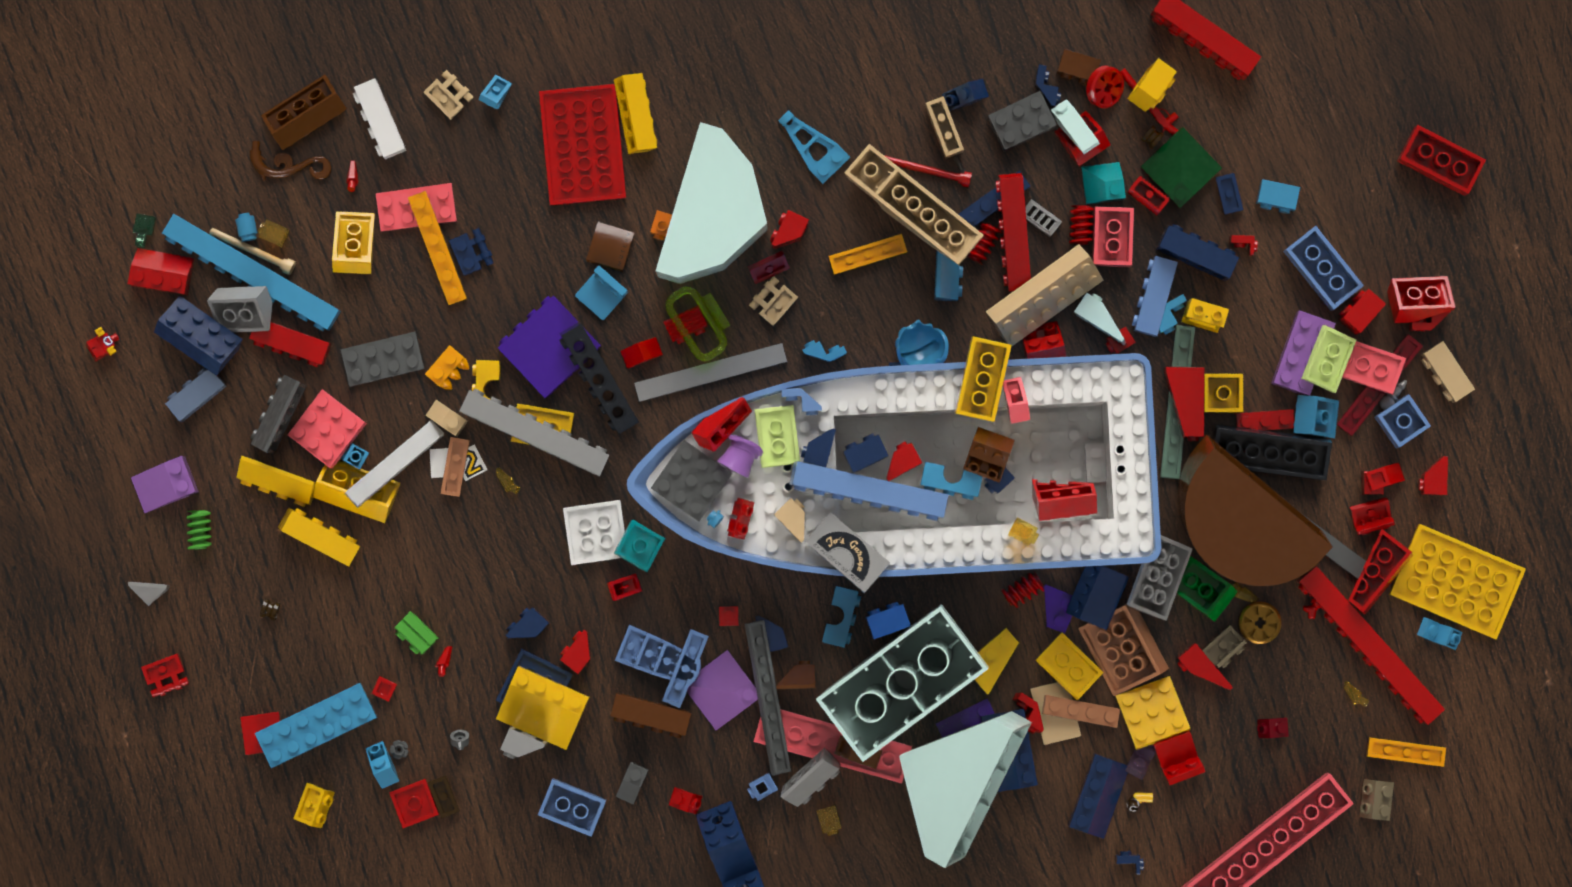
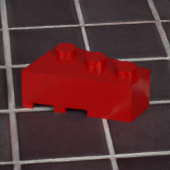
(1063, 500)

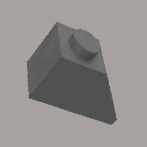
(632, 782)

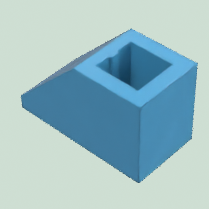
(382, 765)

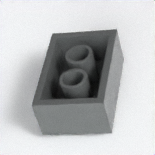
(1021, 121)

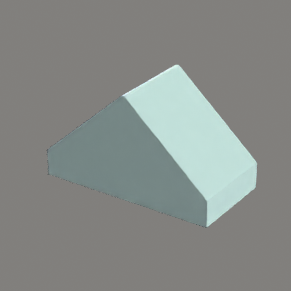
(956, 782)

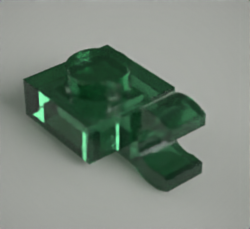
(144, 227)

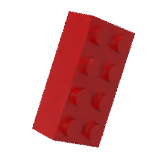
(1441, 160)

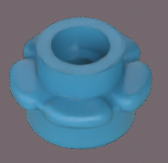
(714, 518)

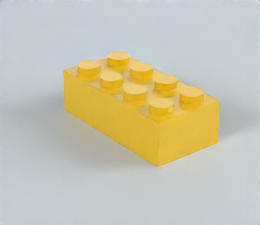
(983, 379)

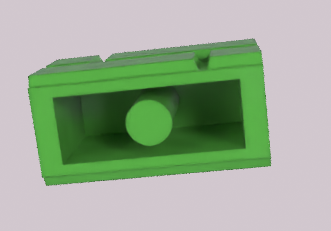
(416, 633)

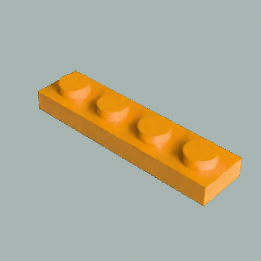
(867, 254)
(1406, 752)

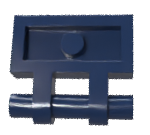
(466, 255)

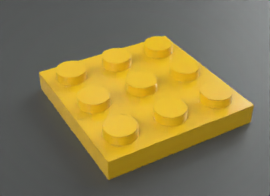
(1152, 712)

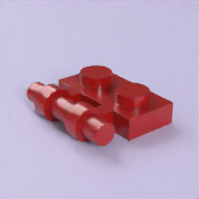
(163, 669)

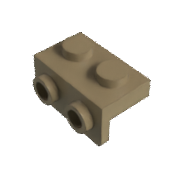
(1224, 647)
(1376, 799)

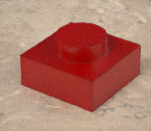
(728, 616)
(384, 688)

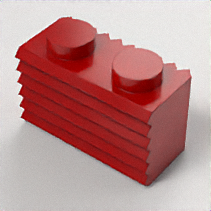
(1148, 195)
(693, 322)

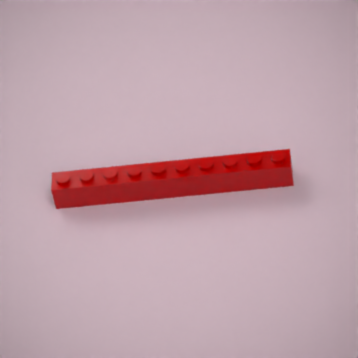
(1371, 646)

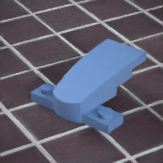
(664, 659)

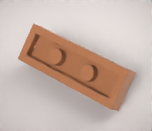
(455, 466)

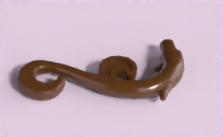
(264, 171)

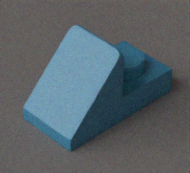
(495, 92)

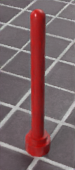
(962, 178)

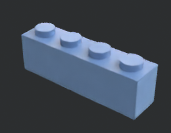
(1155, 296)

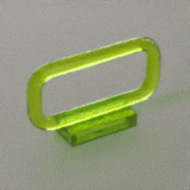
(712, 314)

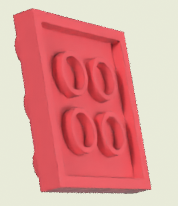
(327, 429)

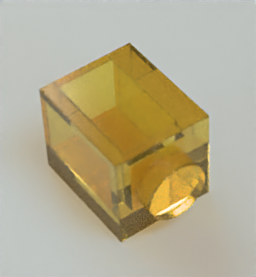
(273, 233)
(1023, 532)

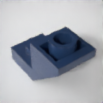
(1049, 93)

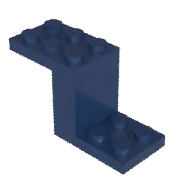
(728, 847)

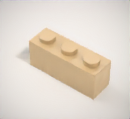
(944, 127)
(1447, 372)

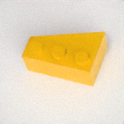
(996, 655)

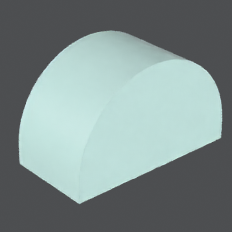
(902, 682)

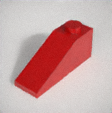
(721, 424)
(1198, 664)

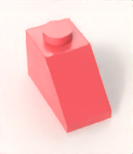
(1016, 400)

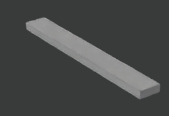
(710, 372)

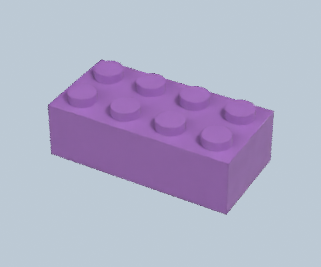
(1297, 353)

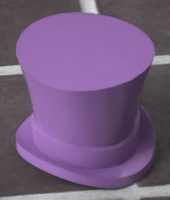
(740, 455)

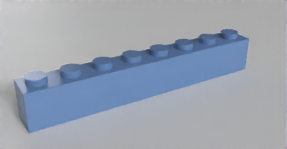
(868, 489)

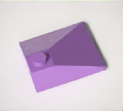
(722, 690)

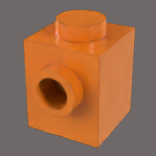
(660, 225)

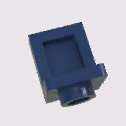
(1126, 858)

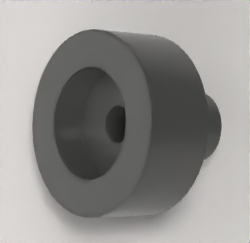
(459, 739)

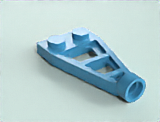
(829, 163)

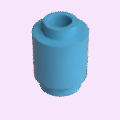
(246, 227)

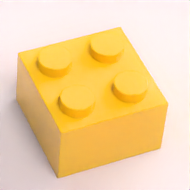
(1153, 85)
(1223, 393)

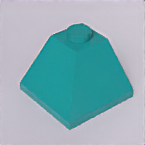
(1103, 183)

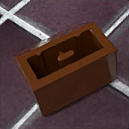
(988, 454)

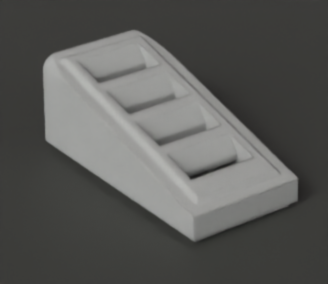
(1057, 222)

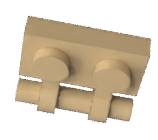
(444, 99)
(777, 305)

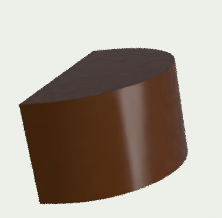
(1243, 523)

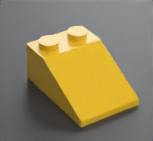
(353, 242)

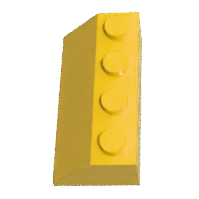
(275, 480)
(335, 482)

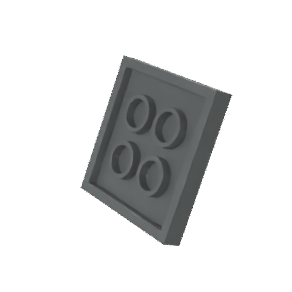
(691, 480)

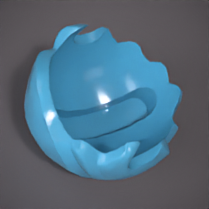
(921, 344)

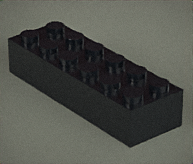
(1276, 451)

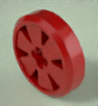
(1097, 83)

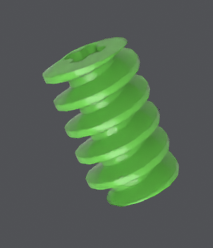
(199, 529)

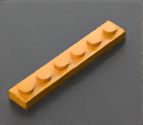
(437, 247)

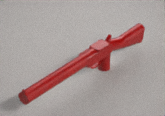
(1164, 122)

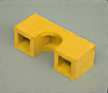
(485, 372)

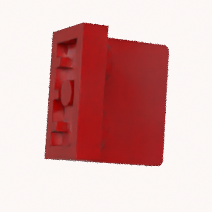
(1178, 758)

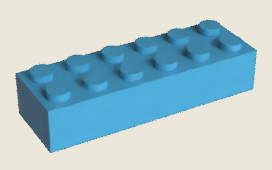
(316, 725)

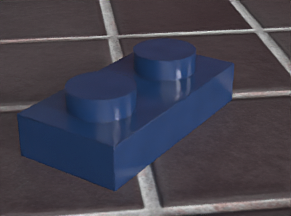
(1229, 193)

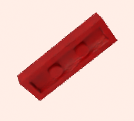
(1266, 420)

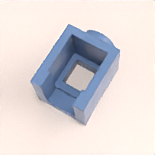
(769, 784)

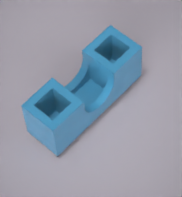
(934, 479)
(847, 601)

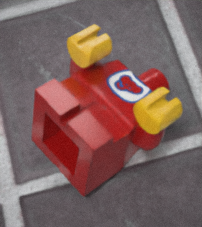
(102, 344)

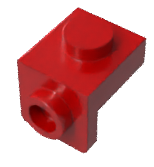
(685, 800)

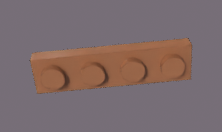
(1080, 711)

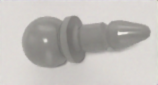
(1389, 400)

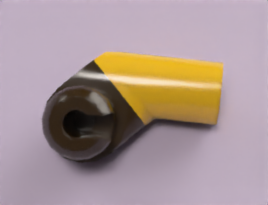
(1136, 800)

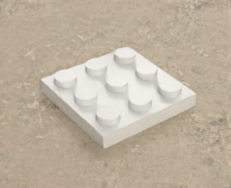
(594, 531)

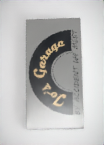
(847, 552)

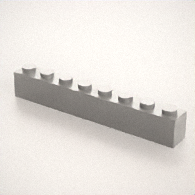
(533, 432)

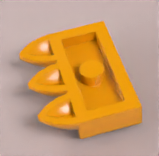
(446, 367)

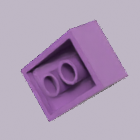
(164, 484)

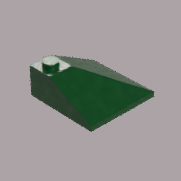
(1181, 167)

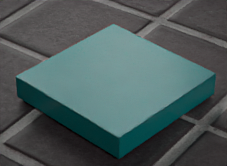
(639, 545)

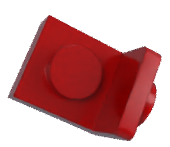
(1241, 241)
(1116, 347)

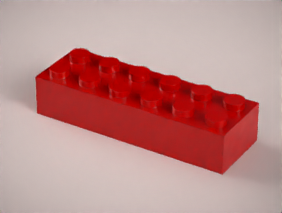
(1206, 36)

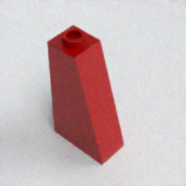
(1187, 395)

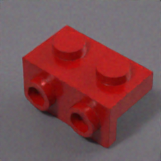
(1371, 516)

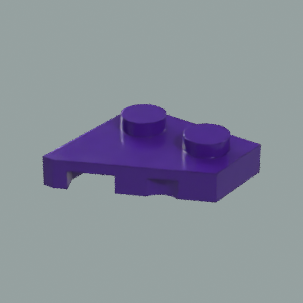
(1056, 606)

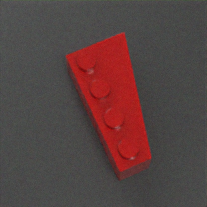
(1380, 569)

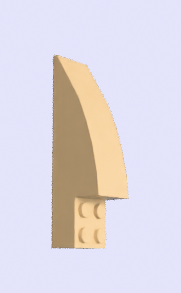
(913, 205)

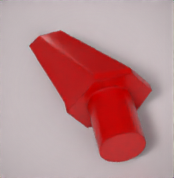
(352, 177)
(443, 661)

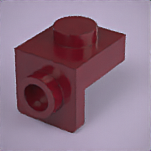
(1272, 727)

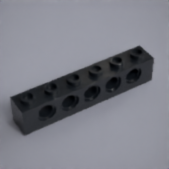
(627, 417)

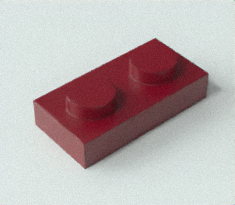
(768, 267)

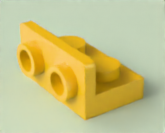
(314, 805)

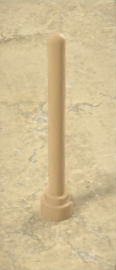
(286, 265)

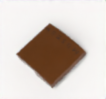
(610, 246)

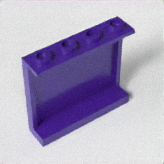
(537, 349)

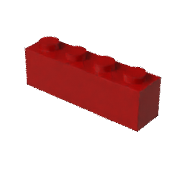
(292, 342)

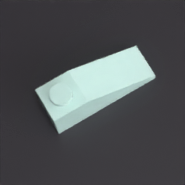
(1074, 126)
(1096, 314)

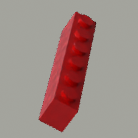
(1014, 230)

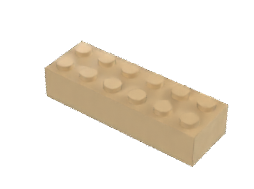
(1044, 295)

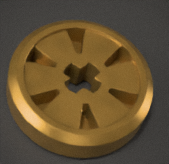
(1251, 614)

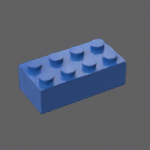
(888, 620)

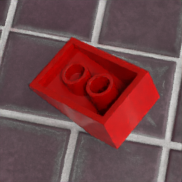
(1419, 298)

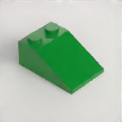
(1205, 589)

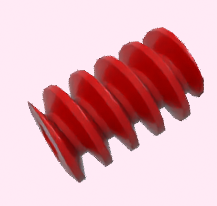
(1081, 225)
(982, 247)
(1023, 590)

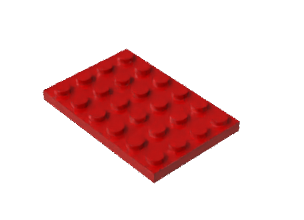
(582, 144)

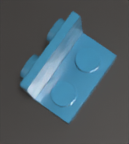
(601, 293)

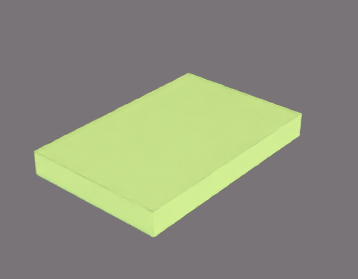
(1329, 359)
(777, 436)

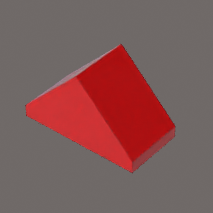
(641, 352)
(624, 587)

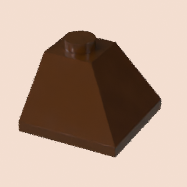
(799, 677)

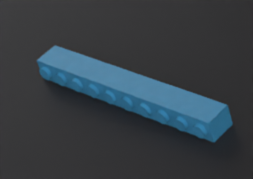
(251, 272)

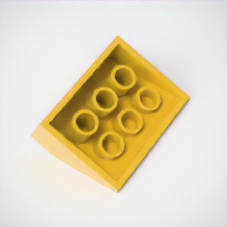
(542, 707)

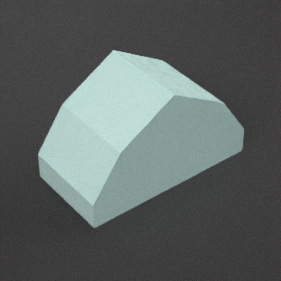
(714, 212)

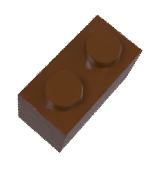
(1077, 66)

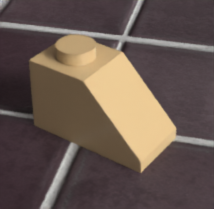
(446, 418)
(792, 517)

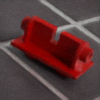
(743, 510)

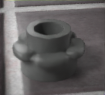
(399, 754)

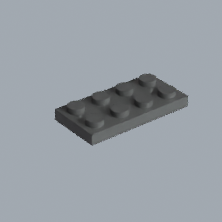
(382, 359)

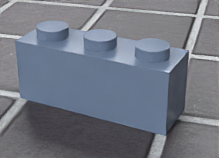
(195, 394)

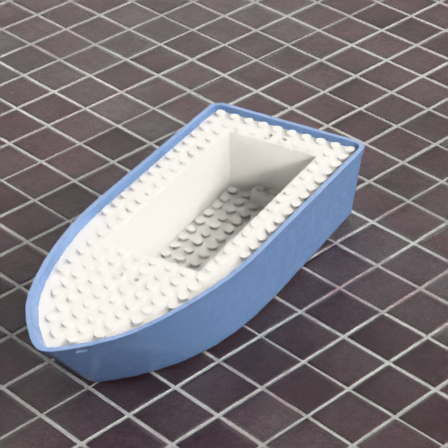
(1084, 426)

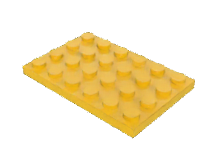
(1458, 581)

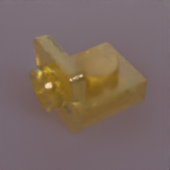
(829, 820)

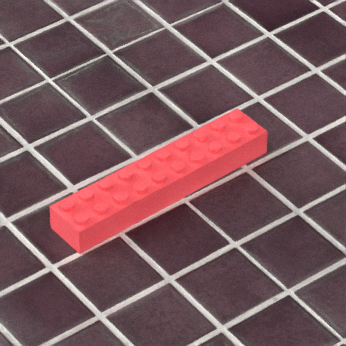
(1276, 836)

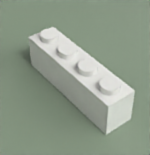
(380, 119)

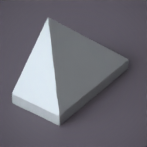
(148, 591)

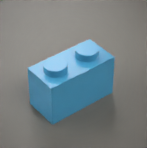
(1278, 196)

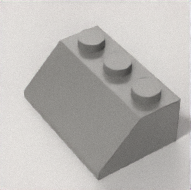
(242, 308)
(520, 743)
(810, 778)

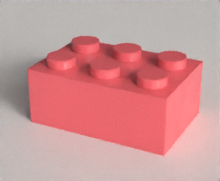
(1113, 236)

